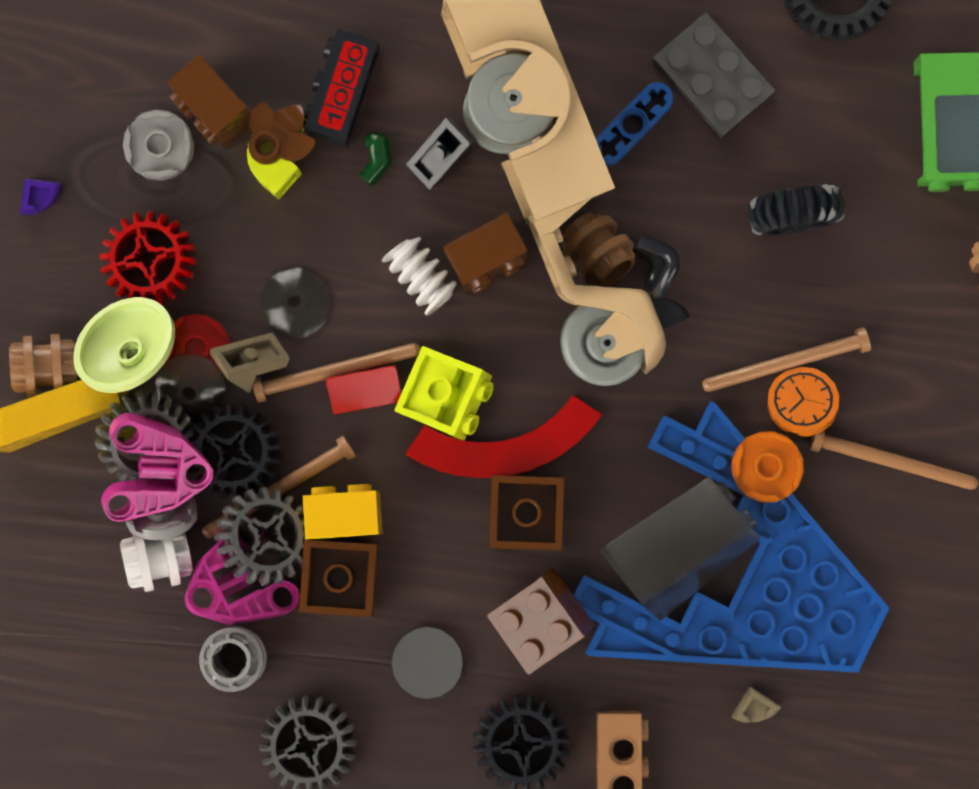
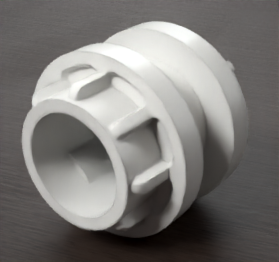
(155, 559)

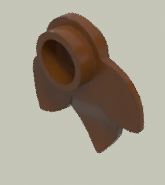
(280, 129)

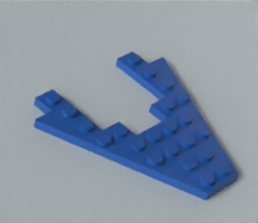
(792, 607)

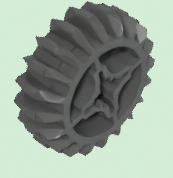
(139, 406)
(250, 528)
(302, 728)

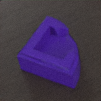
(38, 196)

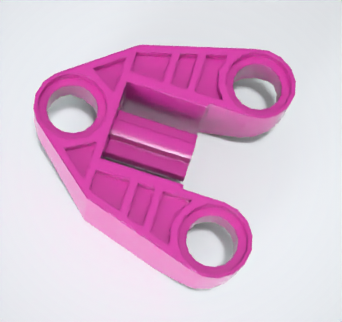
(159, 494)
(250, 608)

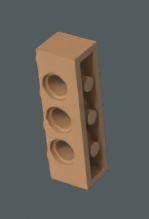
(610, 728)

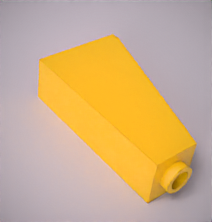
(52, 414)

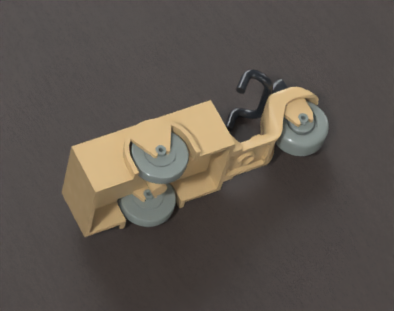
(531, 111)

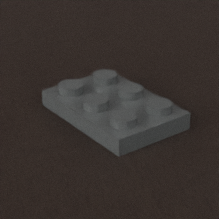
(713, 75)

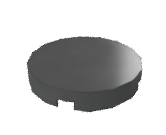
(427, 662)

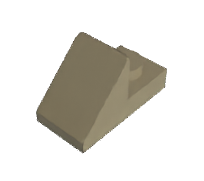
(249, 358)

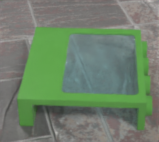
(949, 120)

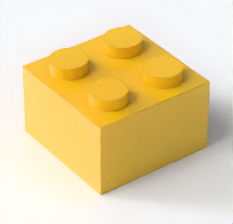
(342, 514)

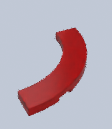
(506, 456)

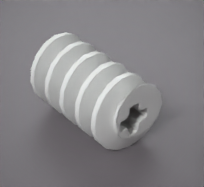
(420, 274)

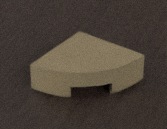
(754, 707)

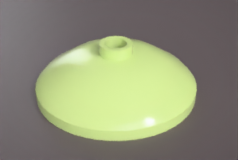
(124, 345)

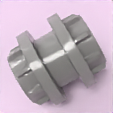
(212, 666)

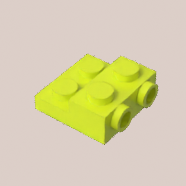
(445, 393)

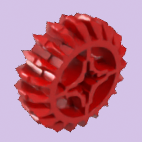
(133, 261)

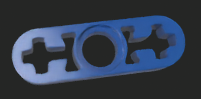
(643, 99)

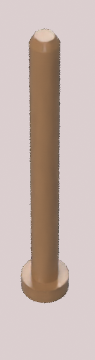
(857, 341)
(345, 367)
(892, 460)
(297, 477)

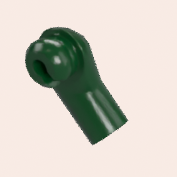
(380, 157)

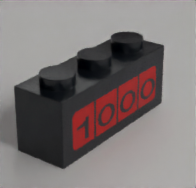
(341, 87)

